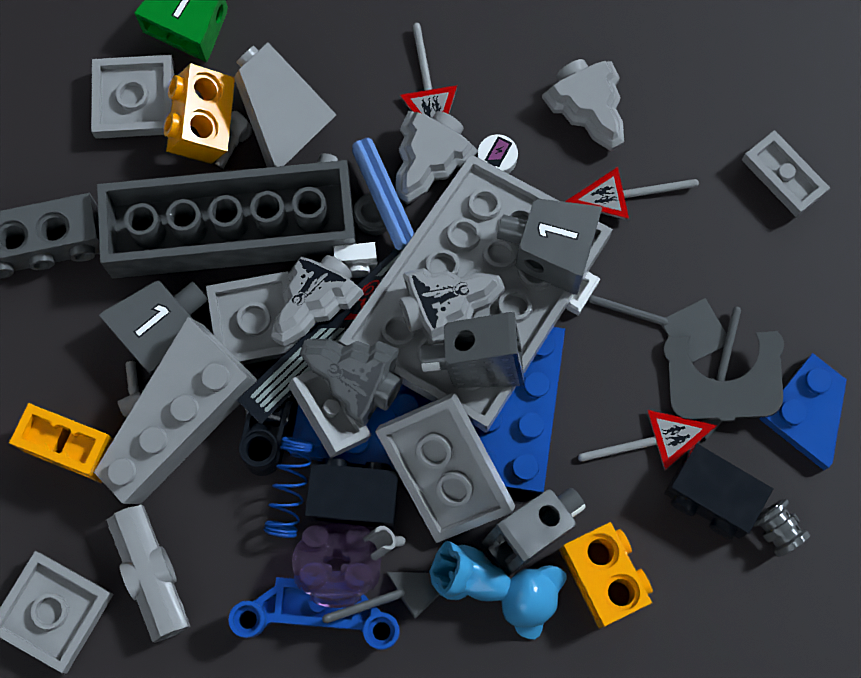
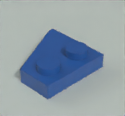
(811, 411)

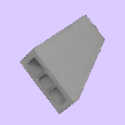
(279, 104)

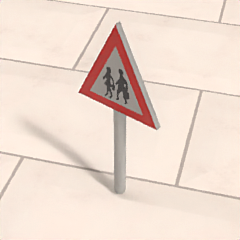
(430, 100)
(609, 194)
(671, 435)

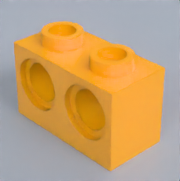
(208, 116)
(60, 441)
(595, 579)

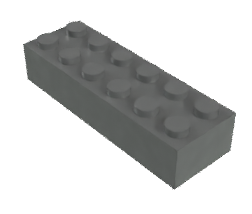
(224, 219)

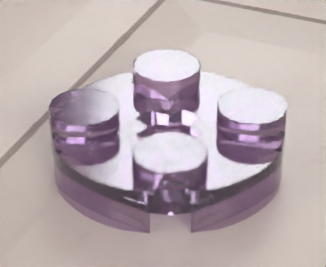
(329, 542)

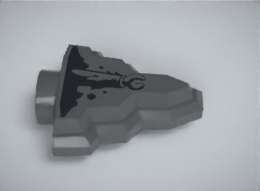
(356, 374)

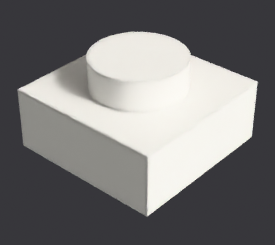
(357, 257)

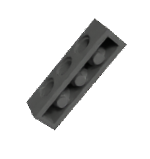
(38, 223)

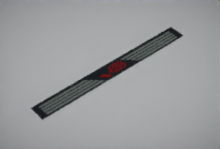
(272, 386)

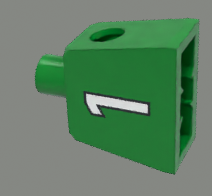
(184, 23)

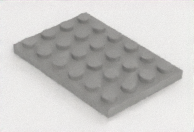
(463, 239)

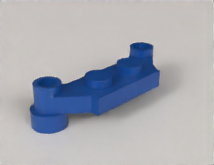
(291, 606)

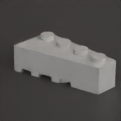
(174, 414)

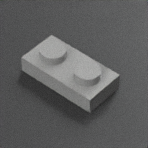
(785, 173)
(327, 414)

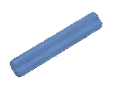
(383, 192)

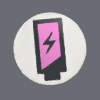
(499, 152)

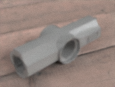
(148, 573)

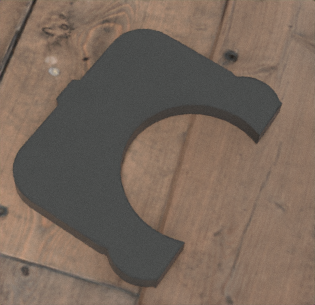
(750, 396)

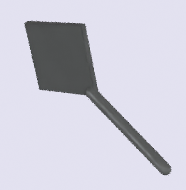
(693, 321)

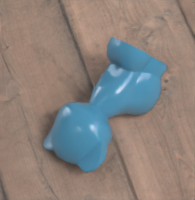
(526, 598)

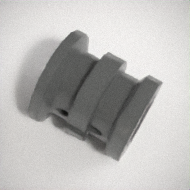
(781, 528)

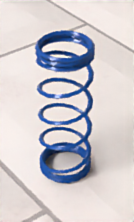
(295, 446)

